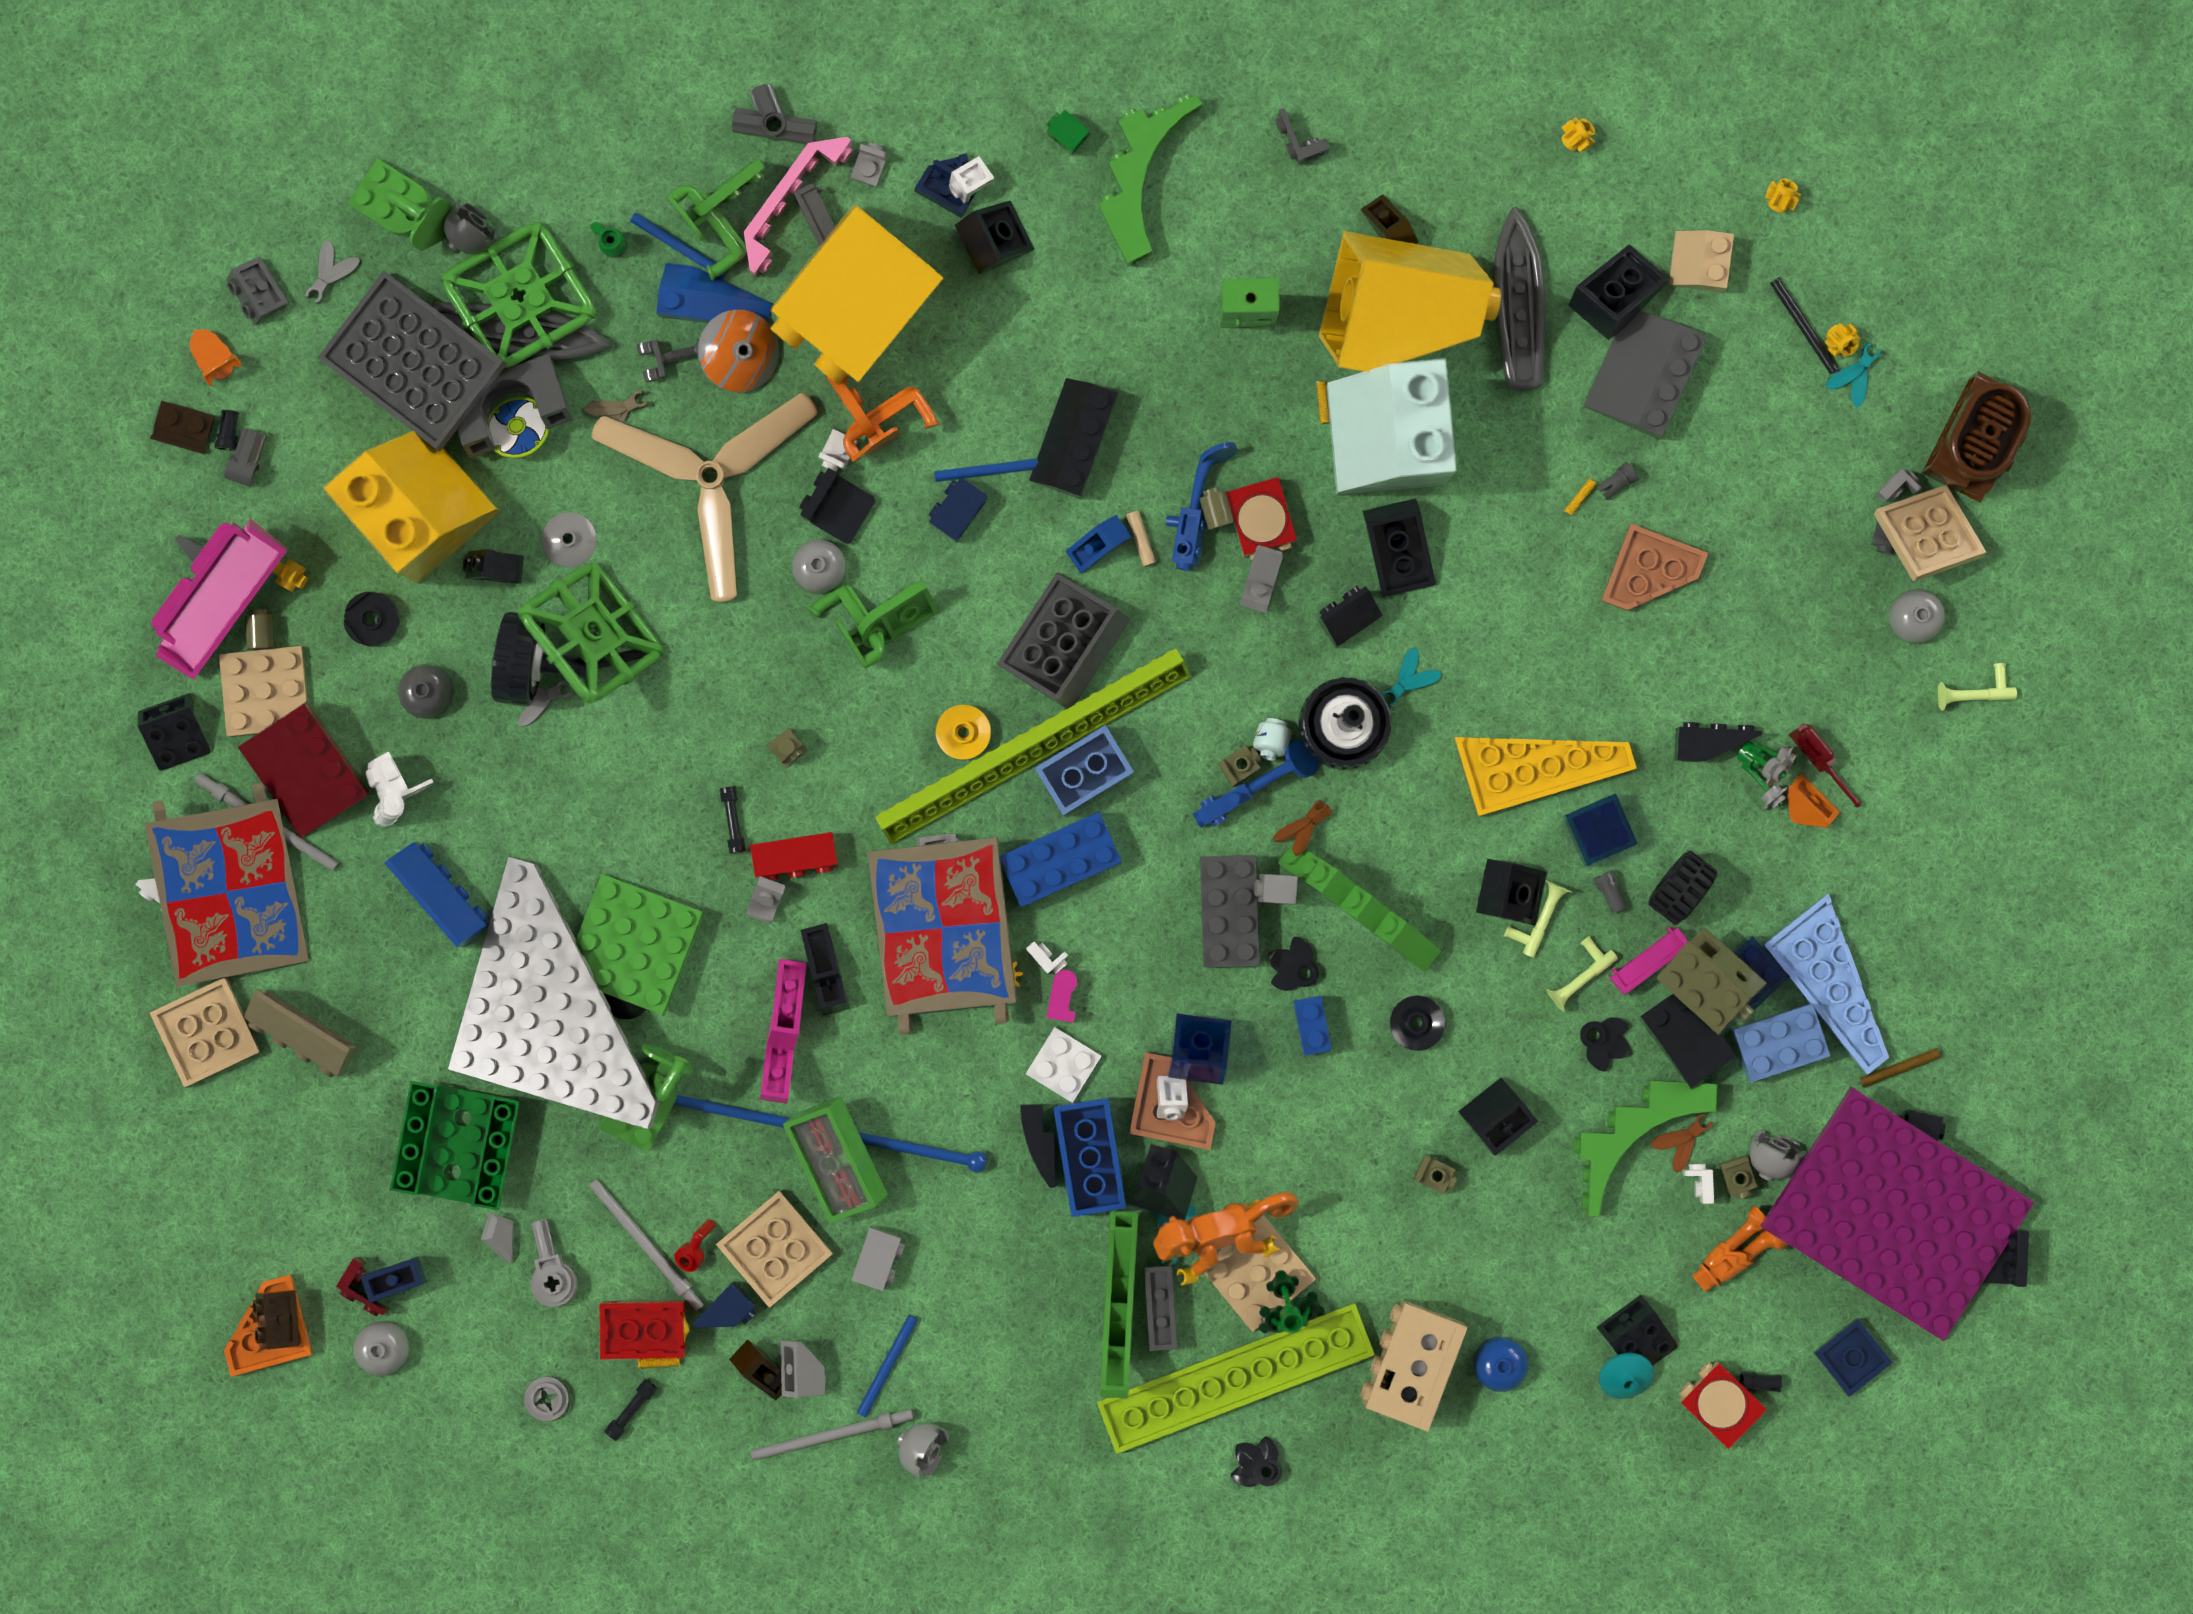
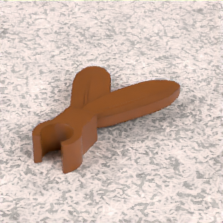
(1304, 827)
(1683, 1139)

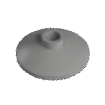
(579, 549)

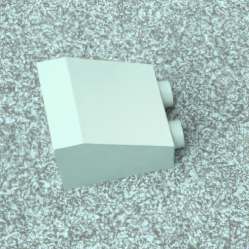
(1391, 428)

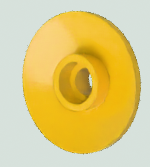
(952, 721)

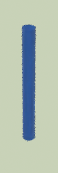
(673, 242)
(985, 470)
(887, 1366)

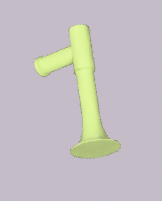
(2001, 692)
(1533, 941)
(1602, 963)

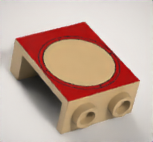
(1261, 517)
(1721, 1403)

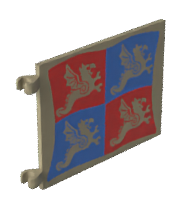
(226, 890)
(942, 928)

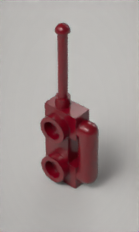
(1819, 755)

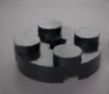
(355, 619)

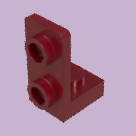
(353, 1275)

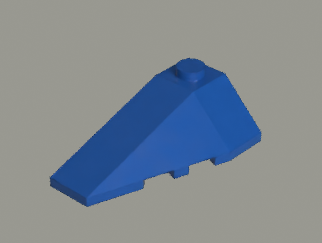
(692, 296)

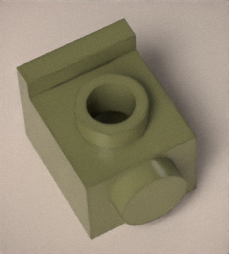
(787, 747)
(1231, 770)
(1427, 1167)
(1730, 1169)

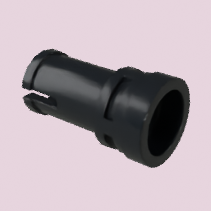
(227, 431)
(1758, 1382)

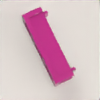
(1648, 961)

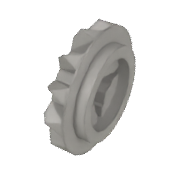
(534, 1393)

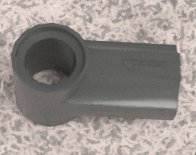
(245, 460)

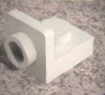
(970, 179)
(834, 454)
(1042, 954)
(1171, 1098)
(1703, 1187)

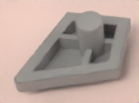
(499, 1236)

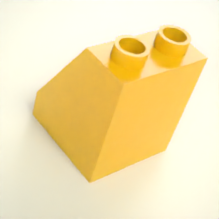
(853, 296)
(1402, 301)
(411, 503)

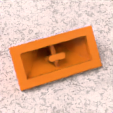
(1809, 805)

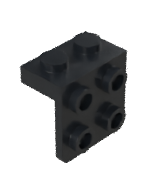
(836, 506)

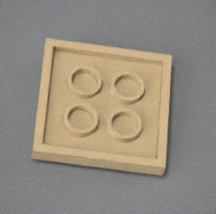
(1929, 533)
(261, 687)
(205, 1032)
(774, 1248)
(1244, 1276)

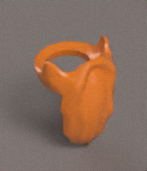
(212, 355)

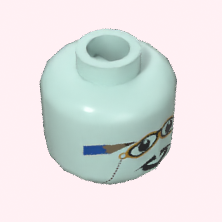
(1272, 739)

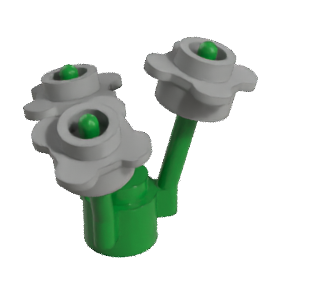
(1774, 770)

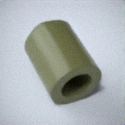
(1216, 508)
(259, 630)

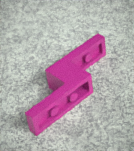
(783, 1031)

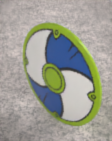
(517, 427)

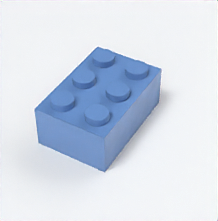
(1084, 770)
(1780, 1042)

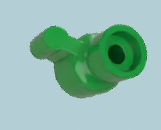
(610, 240)

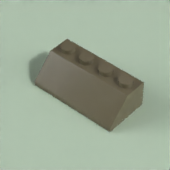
(300, 1032)

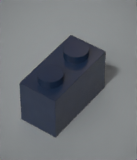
(957, 509)
(393, 1279)

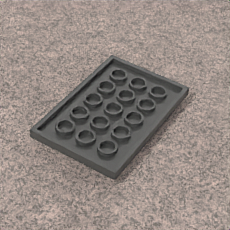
(412, 361)

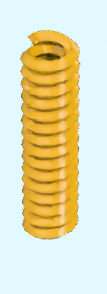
(1323, 401)
(1580, 496)
(644, 1363)

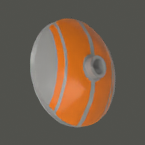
(720, 351)

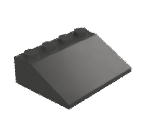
(1645, 373)
(1064, 642)

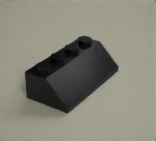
(1073, 437)

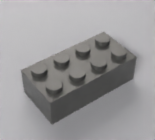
(1229, 911)

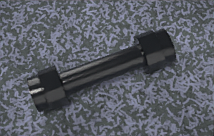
(728, 796)
(644, 1391)

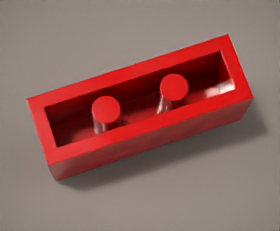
(794, 856)

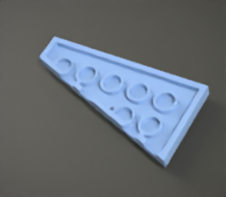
(1826, 976)

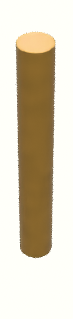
(1900, 1067)

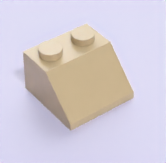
(1701, 260)

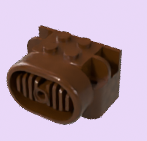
(1980, 437)

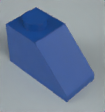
(1098, 543)

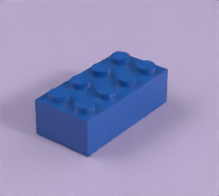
(1060, 859)
(1089, 1157)

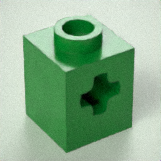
(1067, 131)

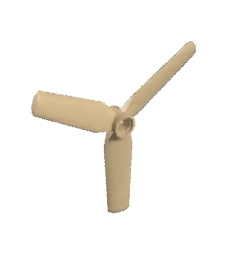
(733, 459)

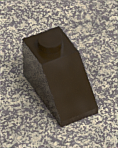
(1388, 221)
(758, 1369)

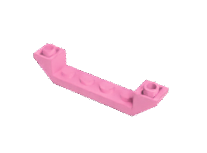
(832, 150)

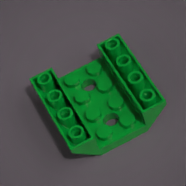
(434, 1140)

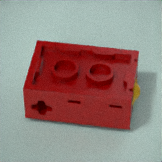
(643, 1329)

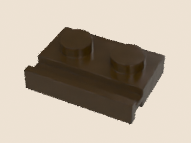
(182, 427)

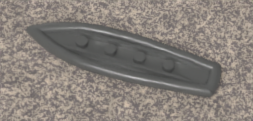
(1523, 304)
(575, 345)

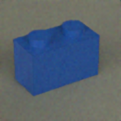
(1311, 1025)

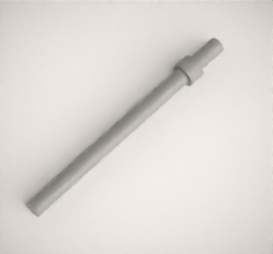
(221, 793)
(681, 1286)
(884, 1421)

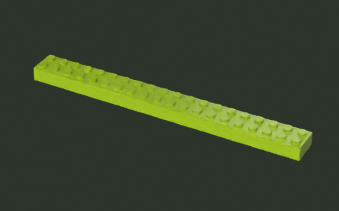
(1033, 746)

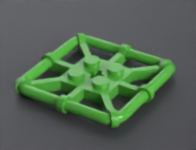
(522, 279)
(575, 628)

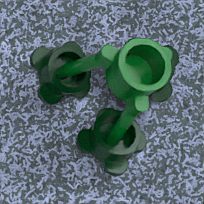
(1291, 1317)

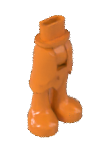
(1727, 1261)

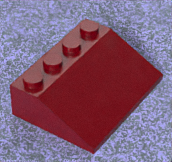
(304, 769)

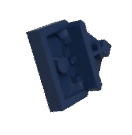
(935, 185)

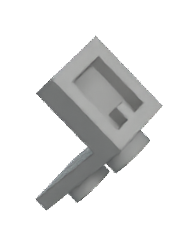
(1261, 578)

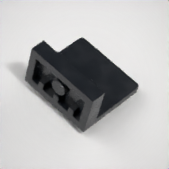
(172, 732)
(2012, 1263)
(1638, 1331)

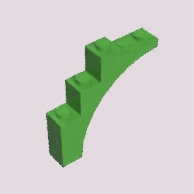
(1129, 170)
(1361, 907)
(1603, 1150)
(1118, 1304)

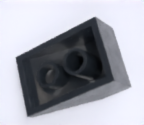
(1617, 291)
(1399, 547)
(1687, 1041)

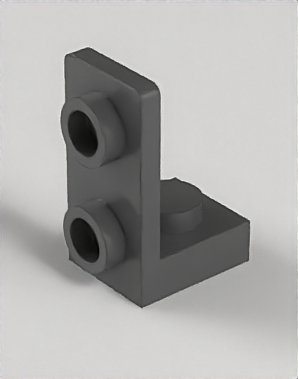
(1312, 148)

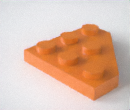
(245, 1354)

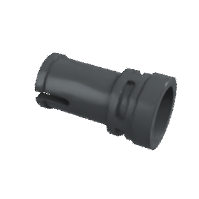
(1624, 476)
(1610, 890)

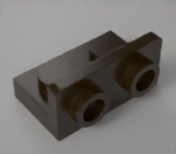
(276, 1319)

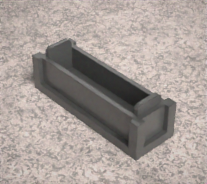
(814, 211)
(1160, 1308)

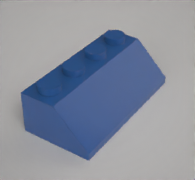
(437, 894)

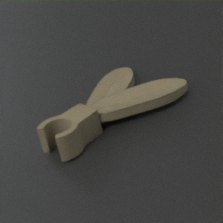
(614, 409)

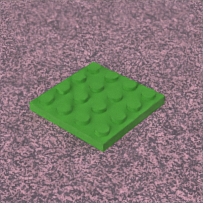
(637, 943)

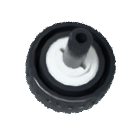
(521, 662)
(1344, 723)

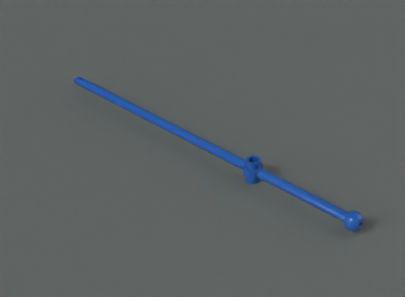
(975, 1161)

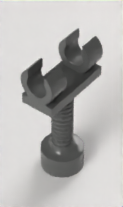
(661, 358)

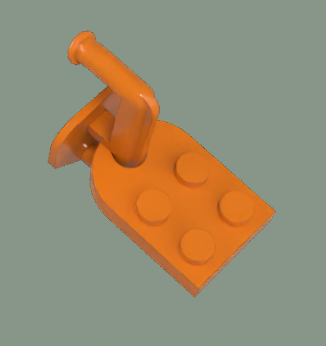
(869, 423)

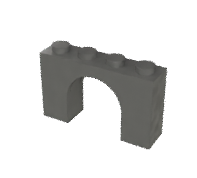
(536, 378)

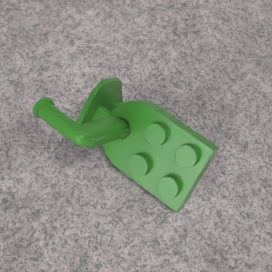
(395, 199)
(706, 209)
(882, 624)
(663, 1076)

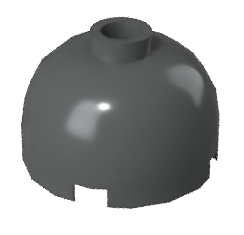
(464, 229)
(425, 691)

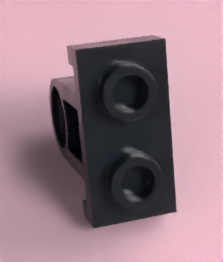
(493, 566)

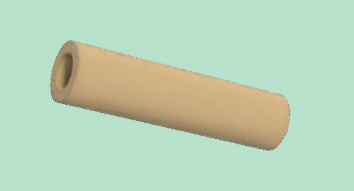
(1140, 538)

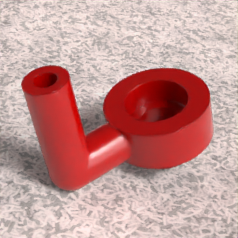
(692, 1250)

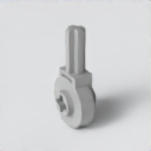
(550, 1266)

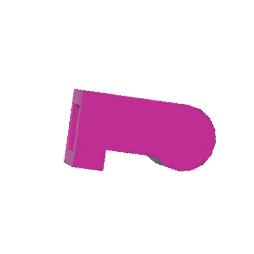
(1063, 985)

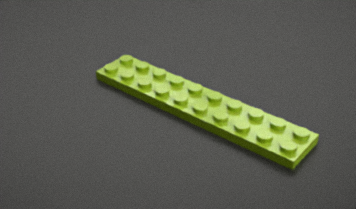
(1235, 1378)

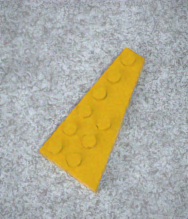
(1523, 770)

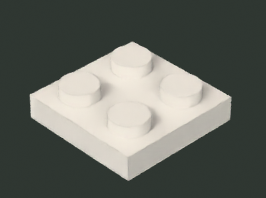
(1063, 1064)

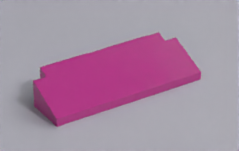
(208, 605)

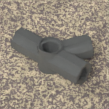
(768, 110)

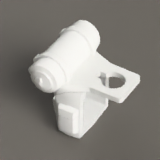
(391, 789)

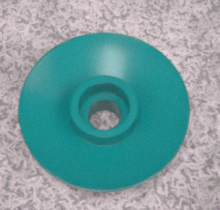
(1626, 1375)

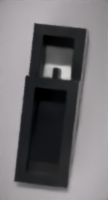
(825, 969)
(1038, 1141)

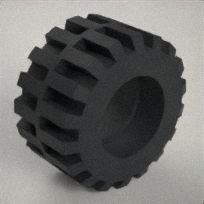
(1682, 887)

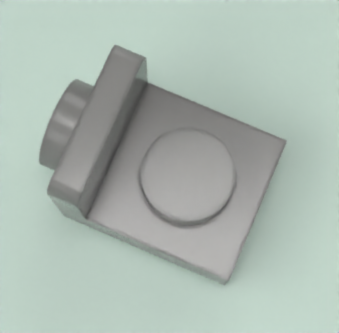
(869, 164)
(1893, 488)
(765, 900)

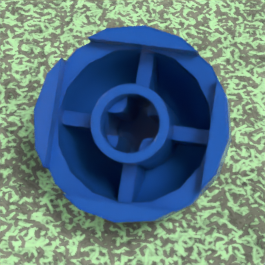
(1500, 1364)

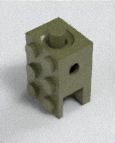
(1712, 981)

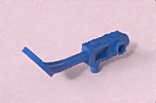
(1192, 521)
(1214, 809)

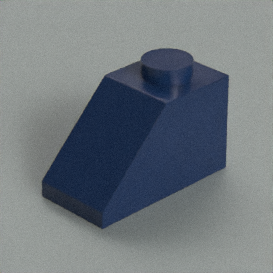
(728, 1309)

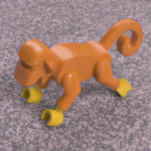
(1218, 1230)

